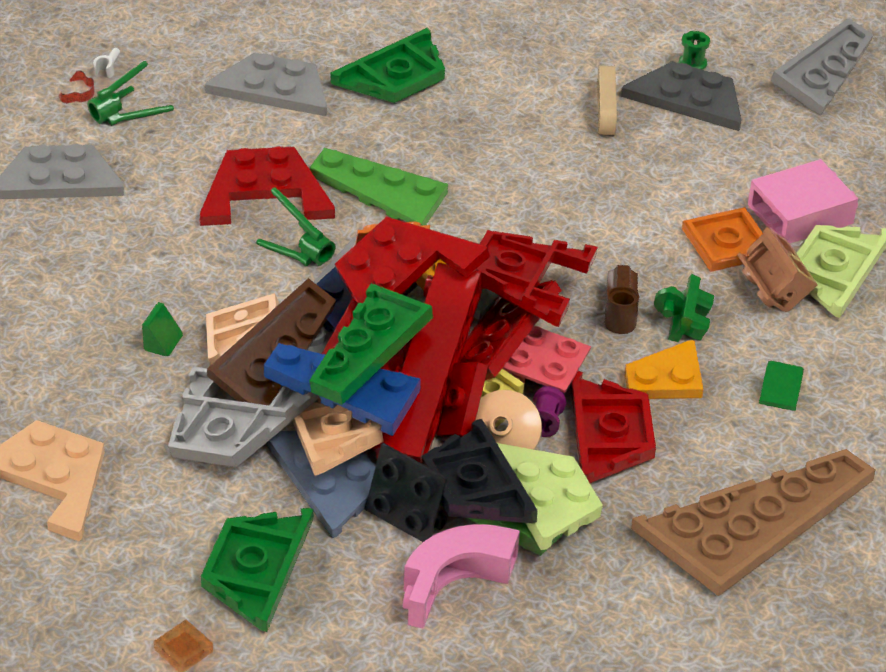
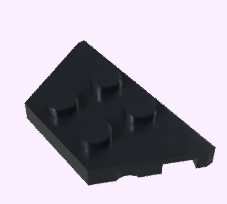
(479, 479)

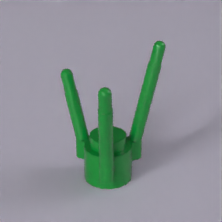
(108, 104)
(313, 244)

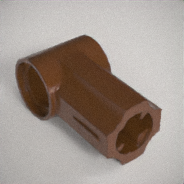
(621, 300)

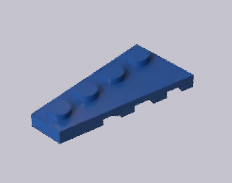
(381, 399)

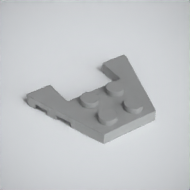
(229, 430)

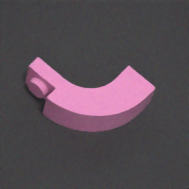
(453, 555)

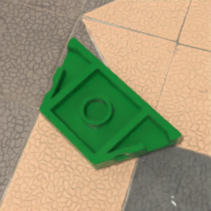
(395, 69)
(255, 563)

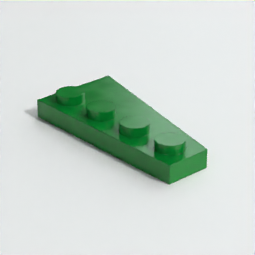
(372, 338)

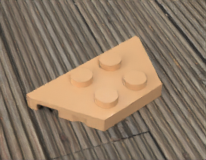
(333, 435)

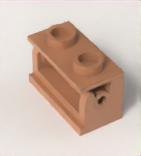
(777, 271)

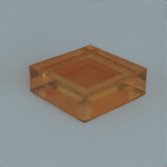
(183, 646)

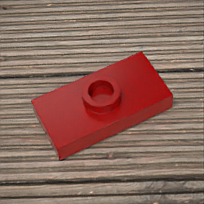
(462, 398)

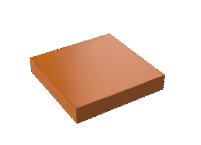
(722, 237)

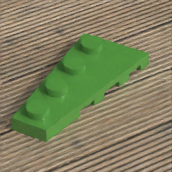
(389, 188)

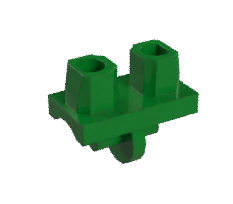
(686, 309)

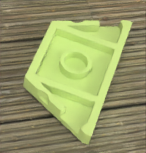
(840, 262)
(556, 489)

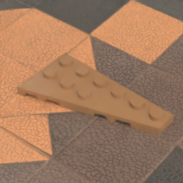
(752, 521)

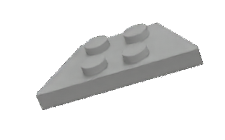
(272, 83)
(59, 173)

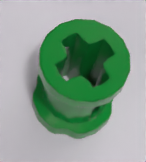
(695, 51)

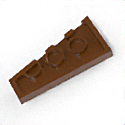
(292, 323)

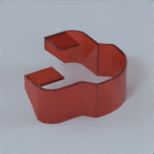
(75, 96)

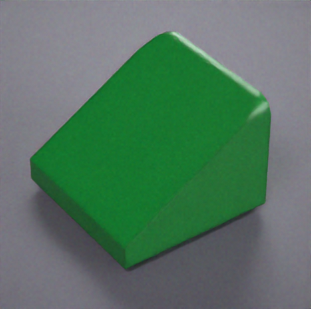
(160, 331)
(781, 385)

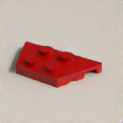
(611, 427)

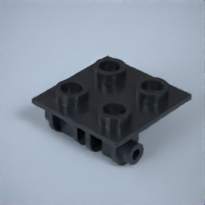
(406, 494)

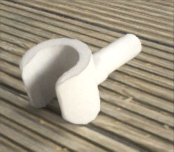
(106, 62)

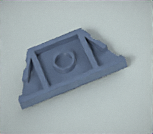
(333, 494)

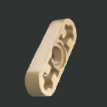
(606, 100)

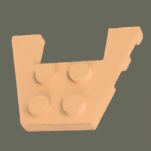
(58, 466)

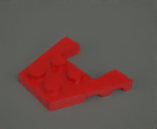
(252, 175)
(400, 253)
(519, 266)

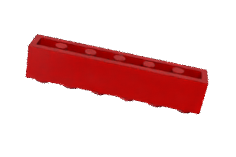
(432, 357)

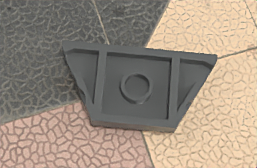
(689, 93)

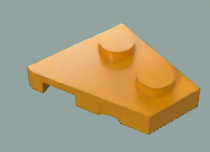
(668, 373)

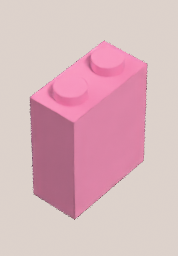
(801, 199)

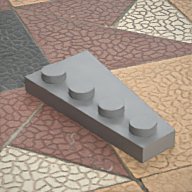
(824, 66)

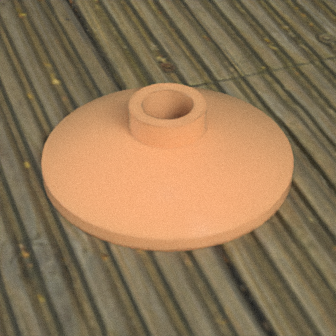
(522, 415)

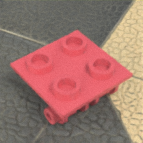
(547, 359)

